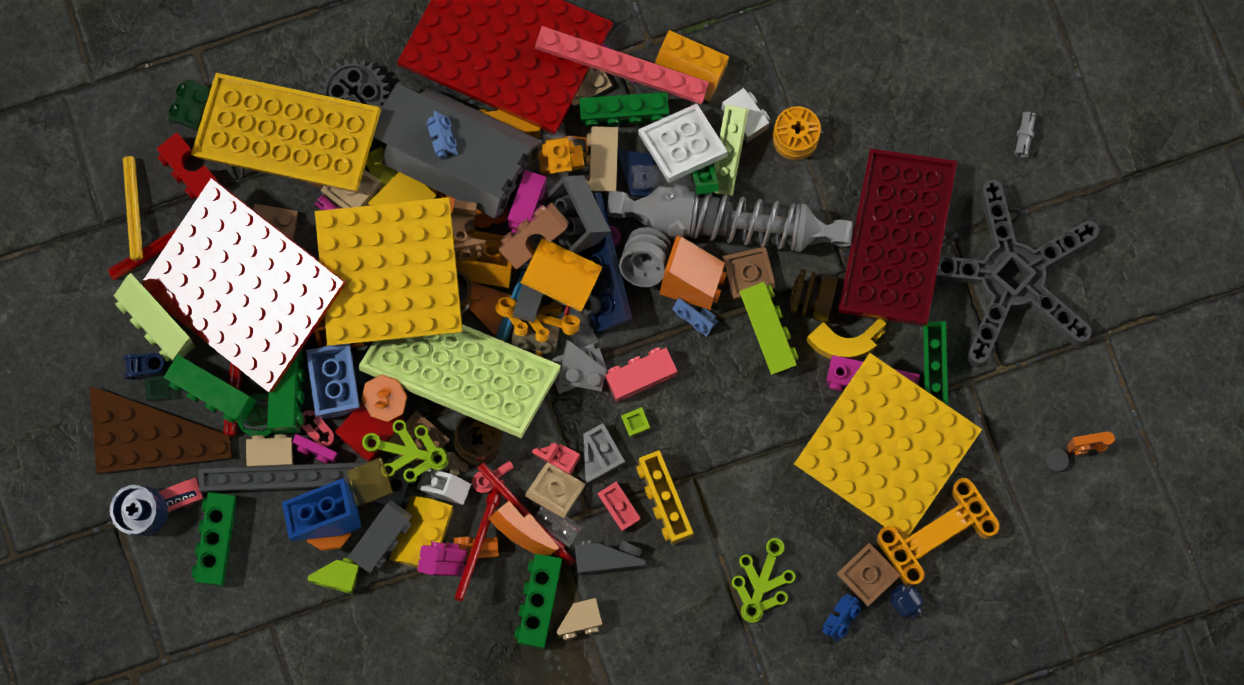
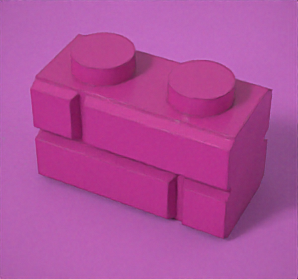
(442, 559)

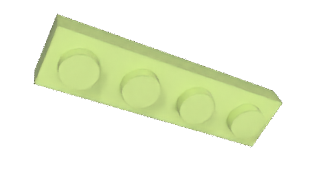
(732, 138)

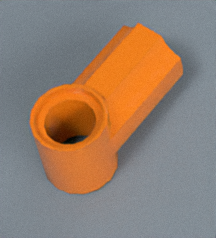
(488, 550)

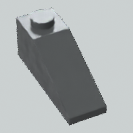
(597, 558)

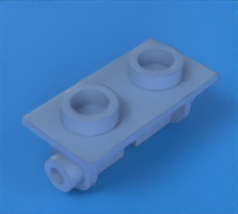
(439, 127)
(702, 321)

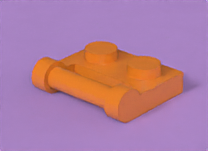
(1098, 441)

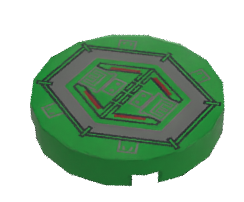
(257, 419)

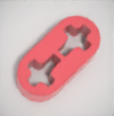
(321, 425)

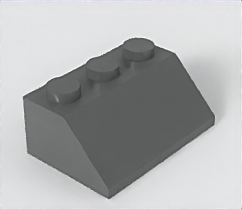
(580, 208)

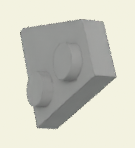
(580, 369)

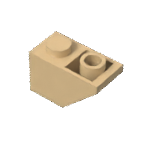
(580, 618)

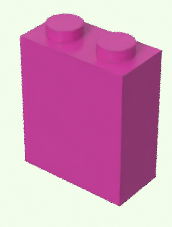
(527, 199)

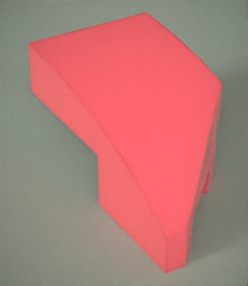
(559, 456)

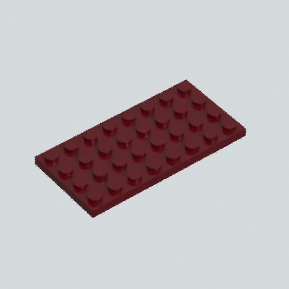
(898, 237)

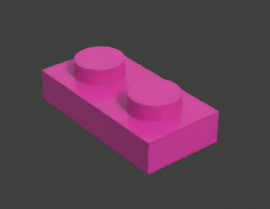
(306, 446)

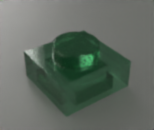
(157, 388)

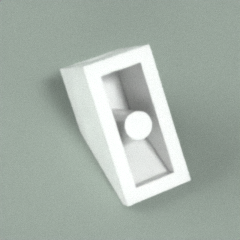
(444, 486)

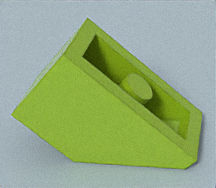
(337, 576)

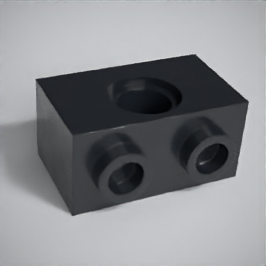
(400, 497)

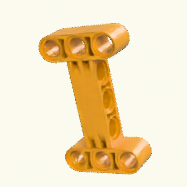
(938, 532)

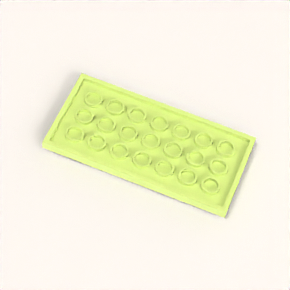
(468, 375)

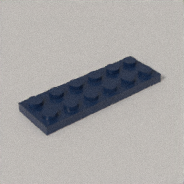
(609, 284)

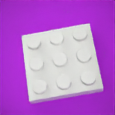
(682, 143)

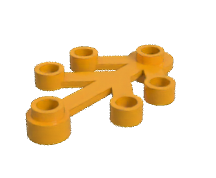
(569, 323)

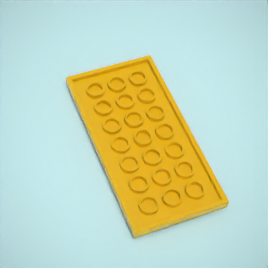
(286, 132)

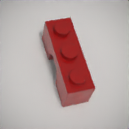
(174, 154)

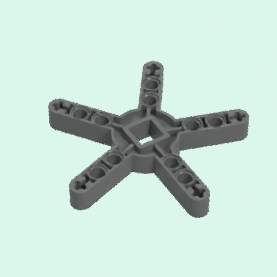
(1027, 260)

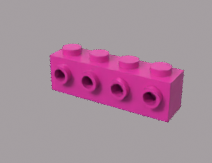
(843, 370)

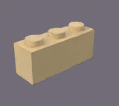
(602, 160)

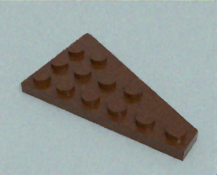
(141, 437)

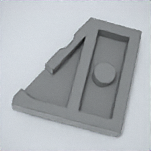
(600, 453)

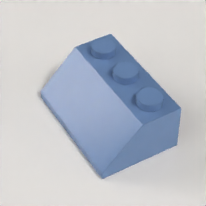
(333, 381)

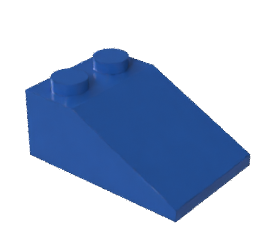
(322, 512)

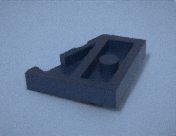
(629, 159)

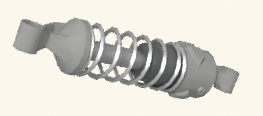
(687, 214)

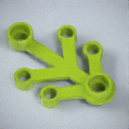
(410, 451)
(761, 584)

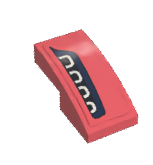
(182, 494)

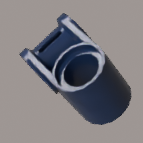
(139, 366)

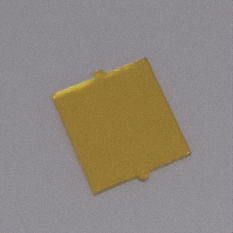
(369, 481)

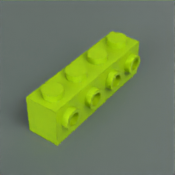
(768, 328)

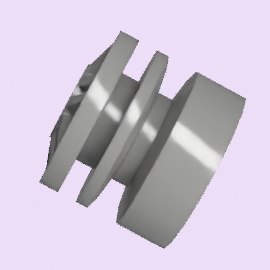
(645, 257)

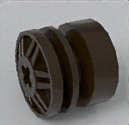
(813, 295)
(471, 429)

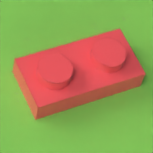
(619, 506)

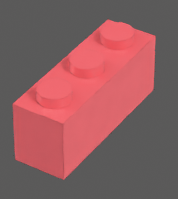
(640, 374)

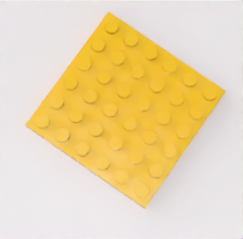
(395, 270)
(887, 446)

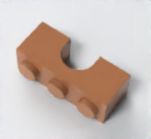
(546, 222)

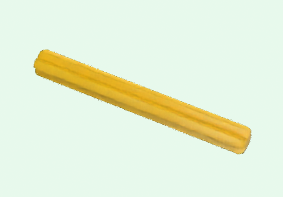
(132, 208)

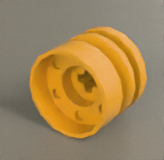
(793, 145)

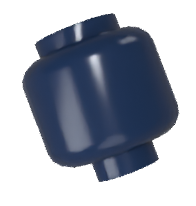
(906, 600)

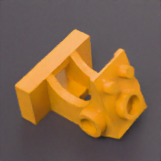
(560, 156)

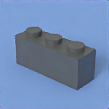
(381, 537)

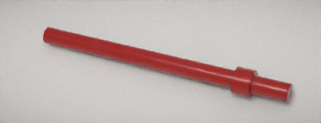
(509, 496)
(493, 501)

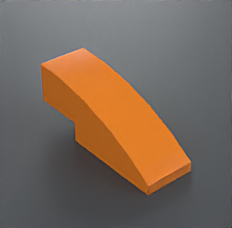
(523, 530)

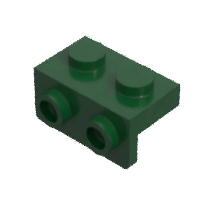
(189, 104)

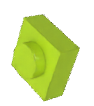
(635, 422)

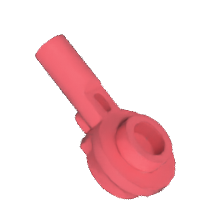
(482, 485)

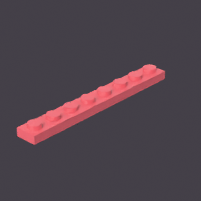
(621, 65)

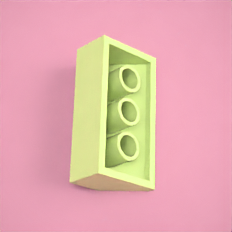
(153, 319)

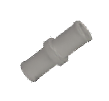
(1025, 134)

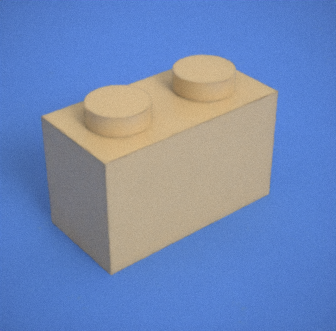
(270, 451)

